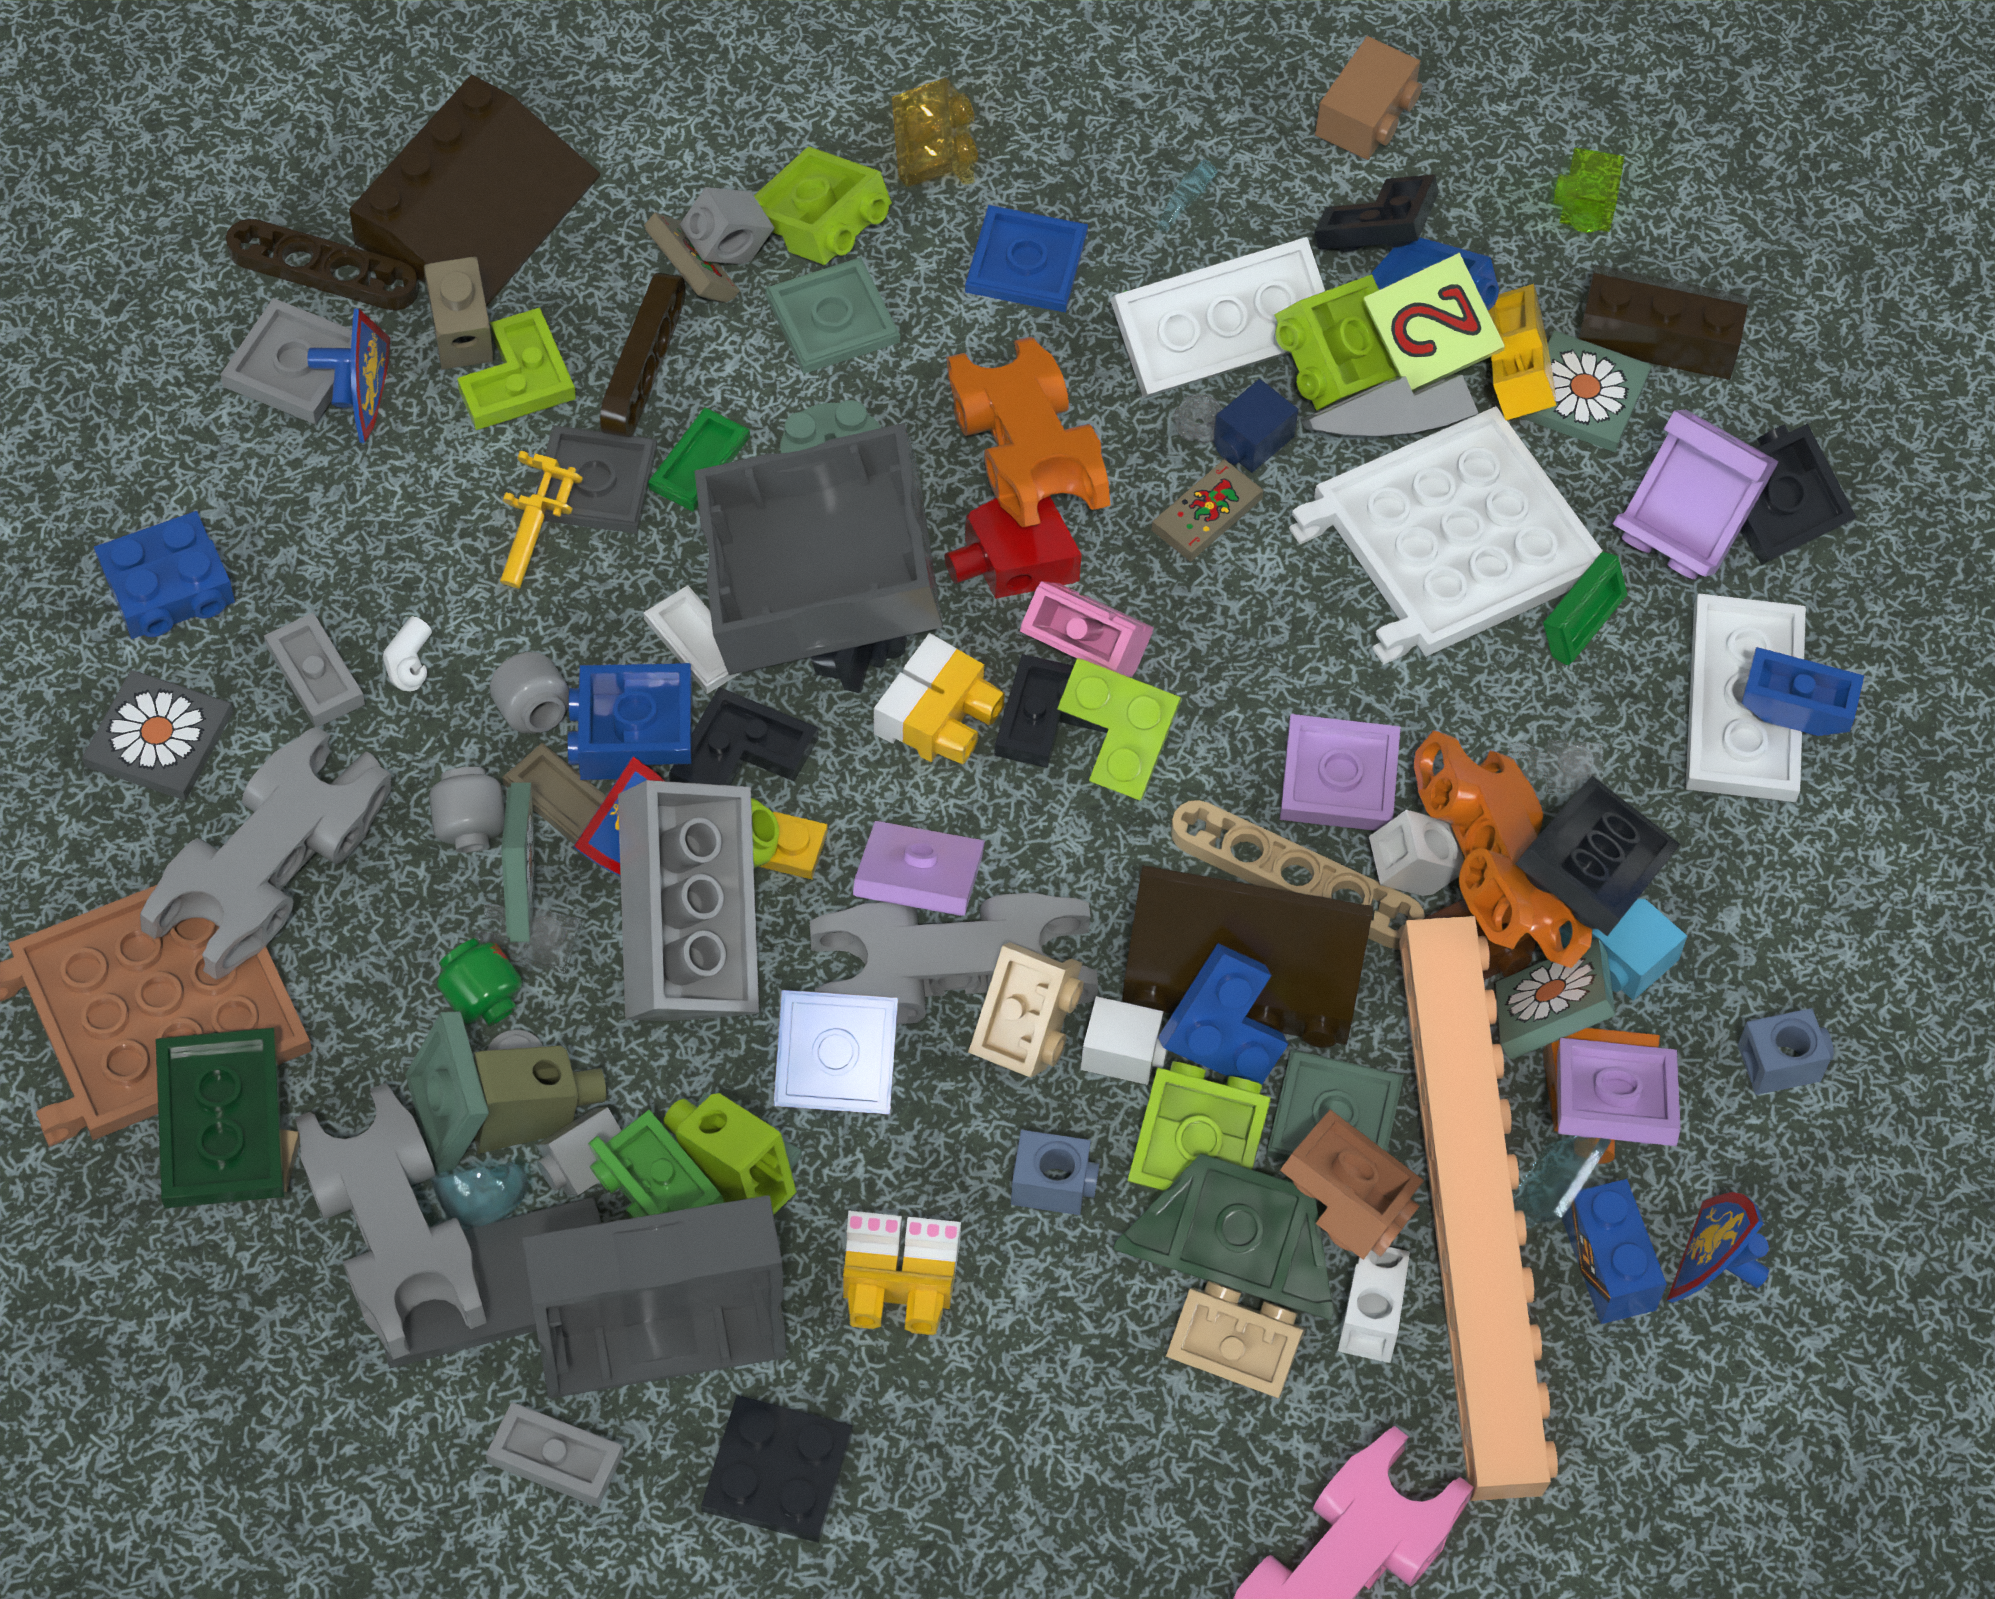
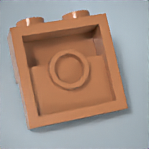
(1359, 1184)

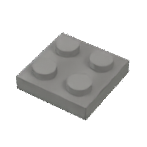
(274, 363)

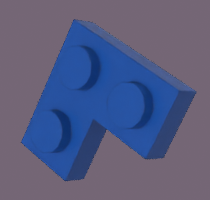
(1213, 1022)

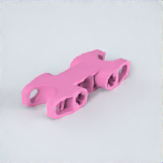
(1368, 1533)

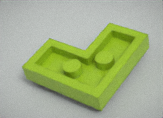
(528, 379)
(1136, 721)

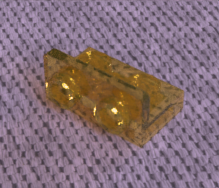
(933, 133)

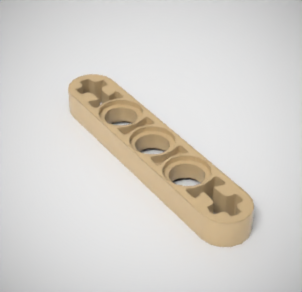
(1280, 853)

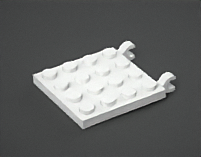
(1453, 533)

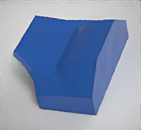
(1801, 693)

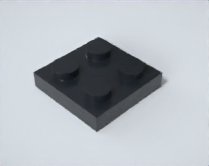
(777, 1468)

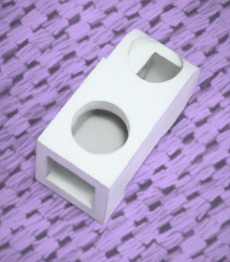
(1375, 1305)

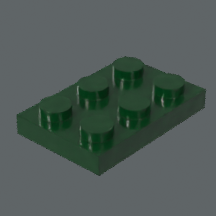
(219, 1118)

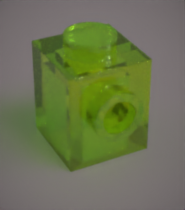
(1589, 190)

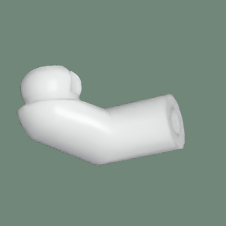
(402, 658)

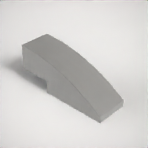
(1395, 409)

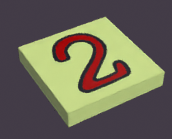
(1434, 323)

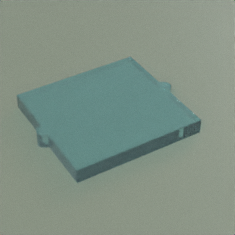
(1557, 1178)

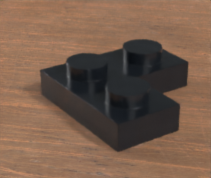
(1392, 220)
(1032, 714)
(747, 731)

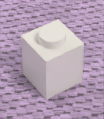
(1123, 1041)

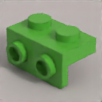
(651, 1170)

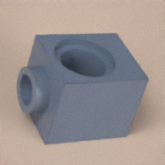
(1771, 1068)
(1043, 1152)

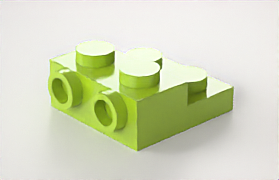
(823, 204)
(1335, 343)
(1196, 1118)

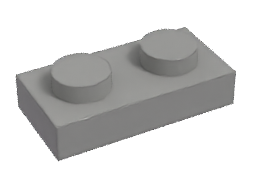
(314, 670)
(554, 1454)

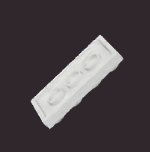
(1213, 316)
(1727, 742)

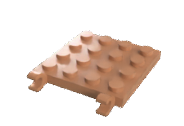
(116, 990)

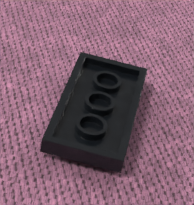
(1597, 856)

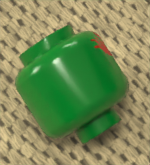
(479, 982)

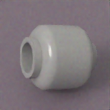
(530, 692)
(467, 808)

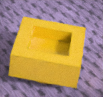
(798, 846)

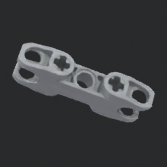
(245, 877)
(926, 960)
(405, 1257)

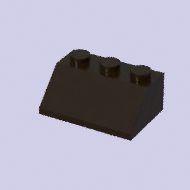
(1664, 321)

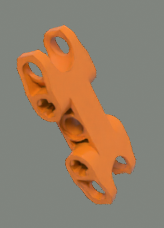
(1033, 448)
(1495, 824)

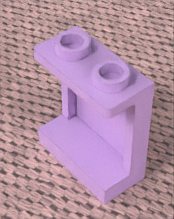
(1695, 495)

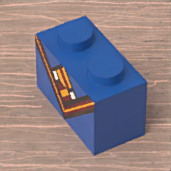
(1614, 1252)

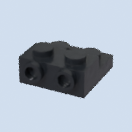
(1799, 498)

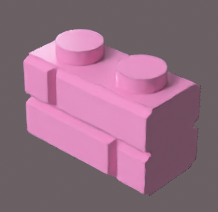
(1086, 628)

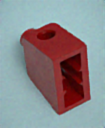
(1015, 556)

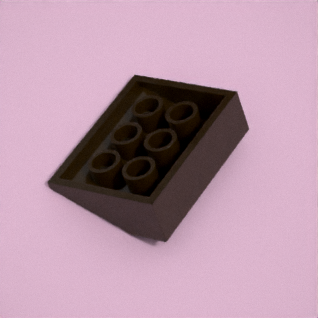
(473, 185)
(1303, 939)

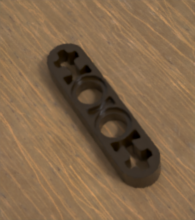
(326, 258)
(642, 355)

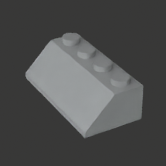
(687, 901)

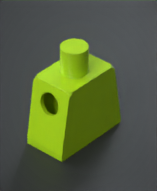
(733, 1149)

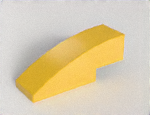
(1524, 368)

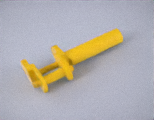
(534, 512)

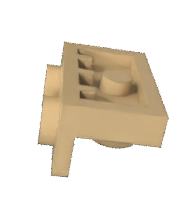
(1026, 1010)
(1236, 1339)

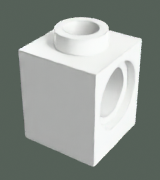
(1416, 853)

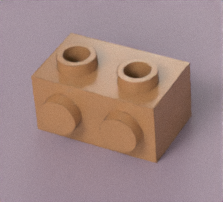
(1369, 98)

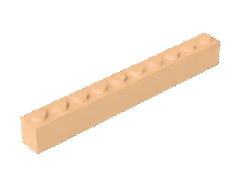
(1475, 1211)

